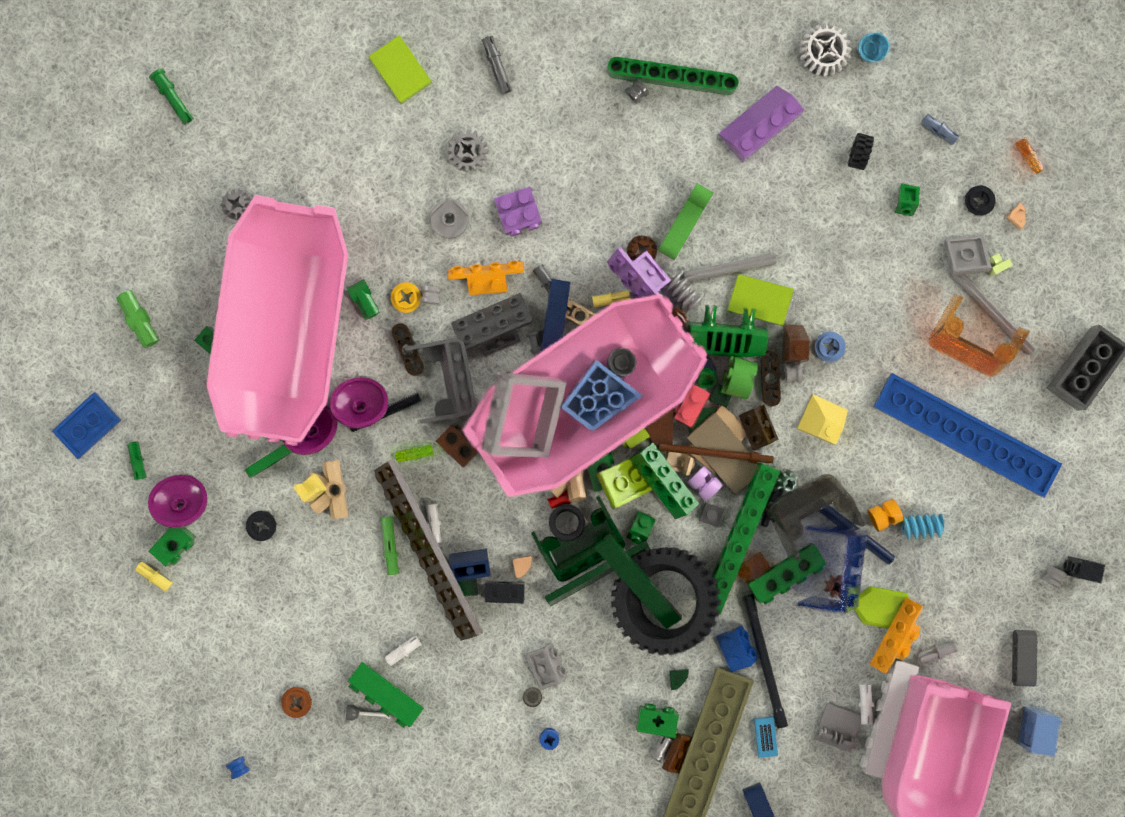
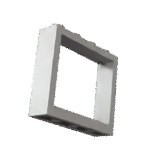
(547, 420)

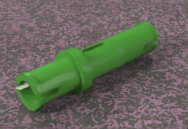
(390, 546)

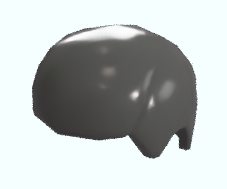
(621, 362)

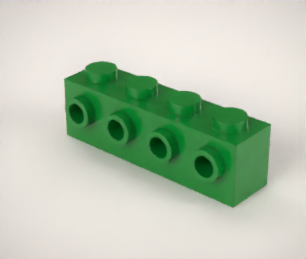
(385, 695)

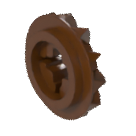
(632, 247)

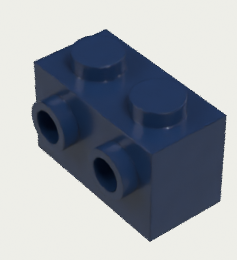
(470, 564)

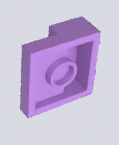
(518, 211)

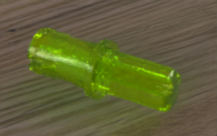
(414, 453)

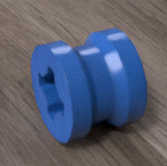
(548, 734)
(237, 767)

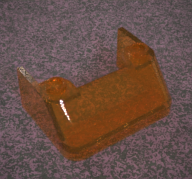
(947, 340)

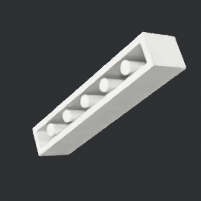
(887, 717)

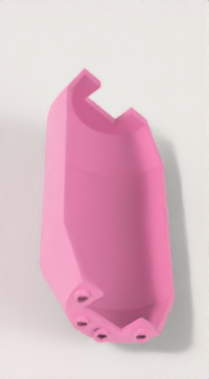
(277, 320)
(662, 374)

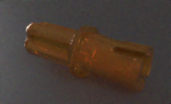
(1029, 155)

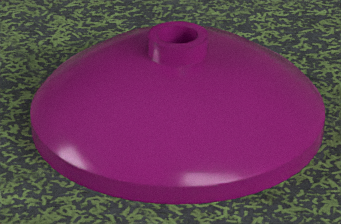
(359, 394)
(325, 429)
(176, 492)

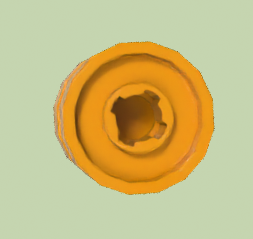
(886, 514)

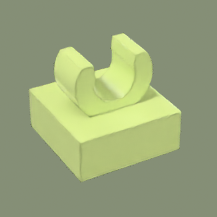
(998, 264)

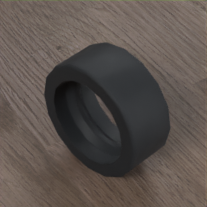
(569, 508)

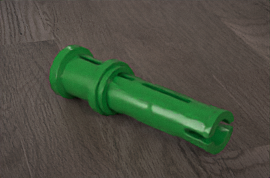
(167, 89)

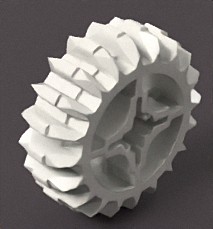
(835, 36)

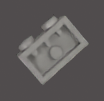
(546, 666)

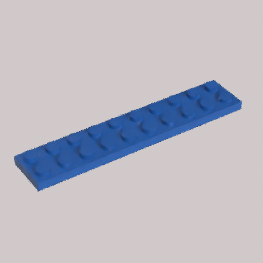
(967, 435)

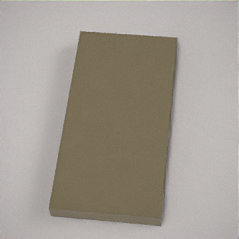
(715, 434)

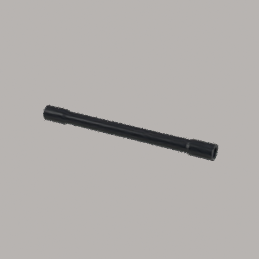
(752, 612)

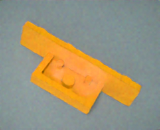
(486, 278)
(898, 637)

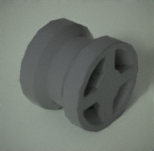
(637, 91)

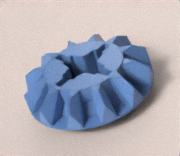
(838, 343)

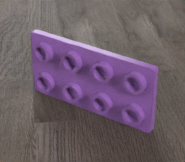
(641, 276)

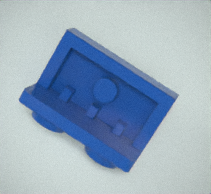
(737, 649)

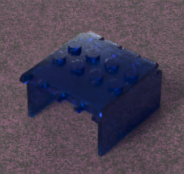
(852, 571)

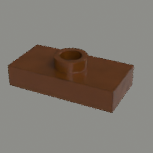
(677, 753)

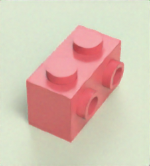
(691, 406)

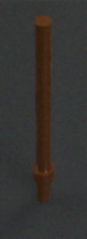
(752, 457)

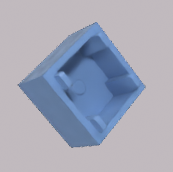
(1039, 731)

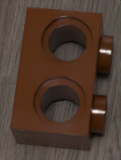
(454, 450)

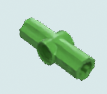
(137, 319)

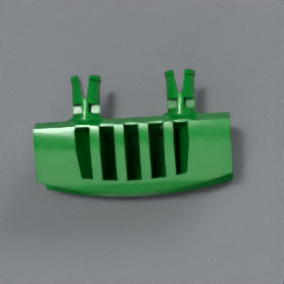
(727, 339)

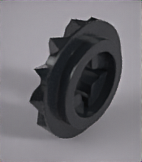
(987, 196)
(253, 530)

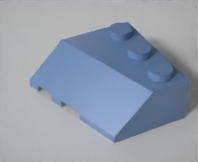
(598, 396)

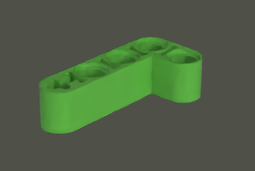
(685, 221)

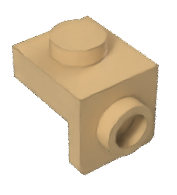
(680, 462)

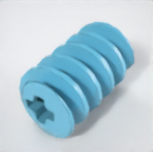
(922, 526)

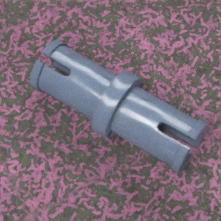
(940, 129)

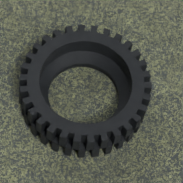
(659, 639)

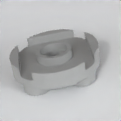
(450, 208)

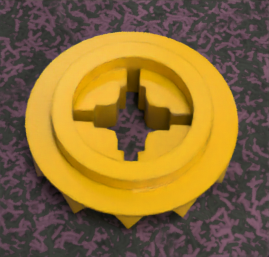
(407, 288)

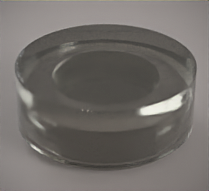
(532, 697)

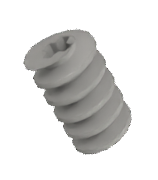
(682, 292)

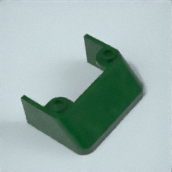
(576, 556)

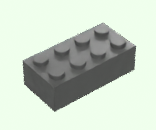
(1088, 368)

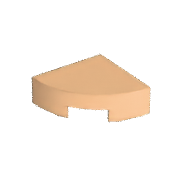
(1017, 216)
(522, 565)

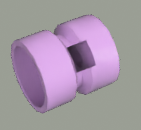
(704, 483)

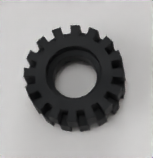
(860, 151)

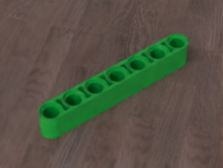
(681, 72)

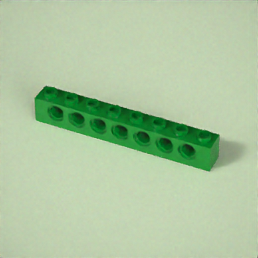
(743, 529)

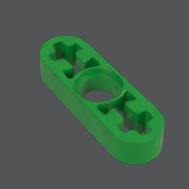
(267, 461)

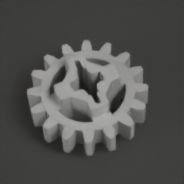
(462, 156)

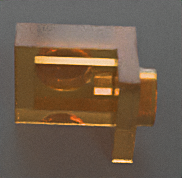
(753, 567)

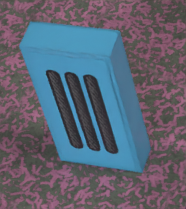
(765, 737)

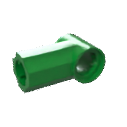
(362, 297)

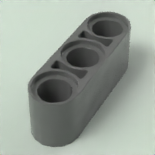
(1024, 658)

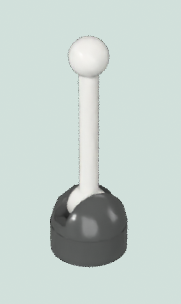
(353, 712)

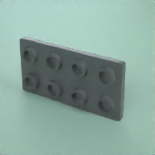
(494, 325)

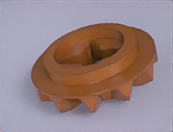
(296, 711)

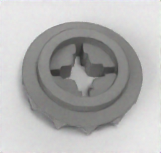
(233, 195)

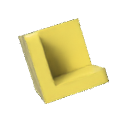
(310, 488)

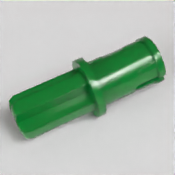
(136, 460)

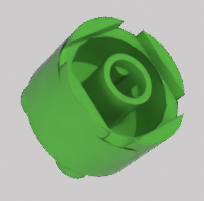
(739, 378)

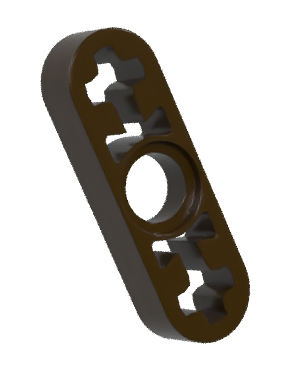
(397, 338)
(777, 393)

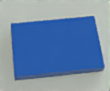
(86, 425)

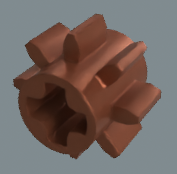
(830, 584)

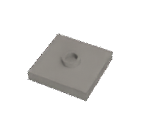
(967, 255)

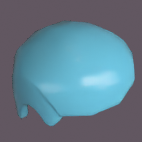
(873, 47)

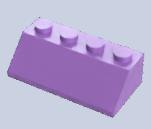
(761, 123)

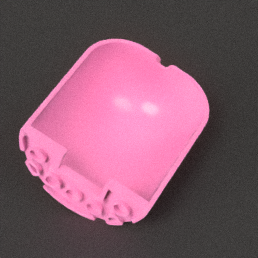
(943, 750)

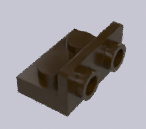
(758, 427)

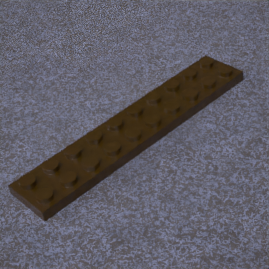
(428, 551)

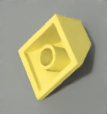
(823, 420)

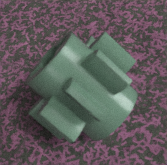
(786, 481)

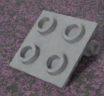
(838, 727)

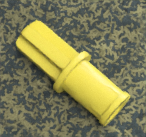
(608, 299)
(153, 576)

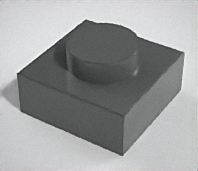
(711, 514)

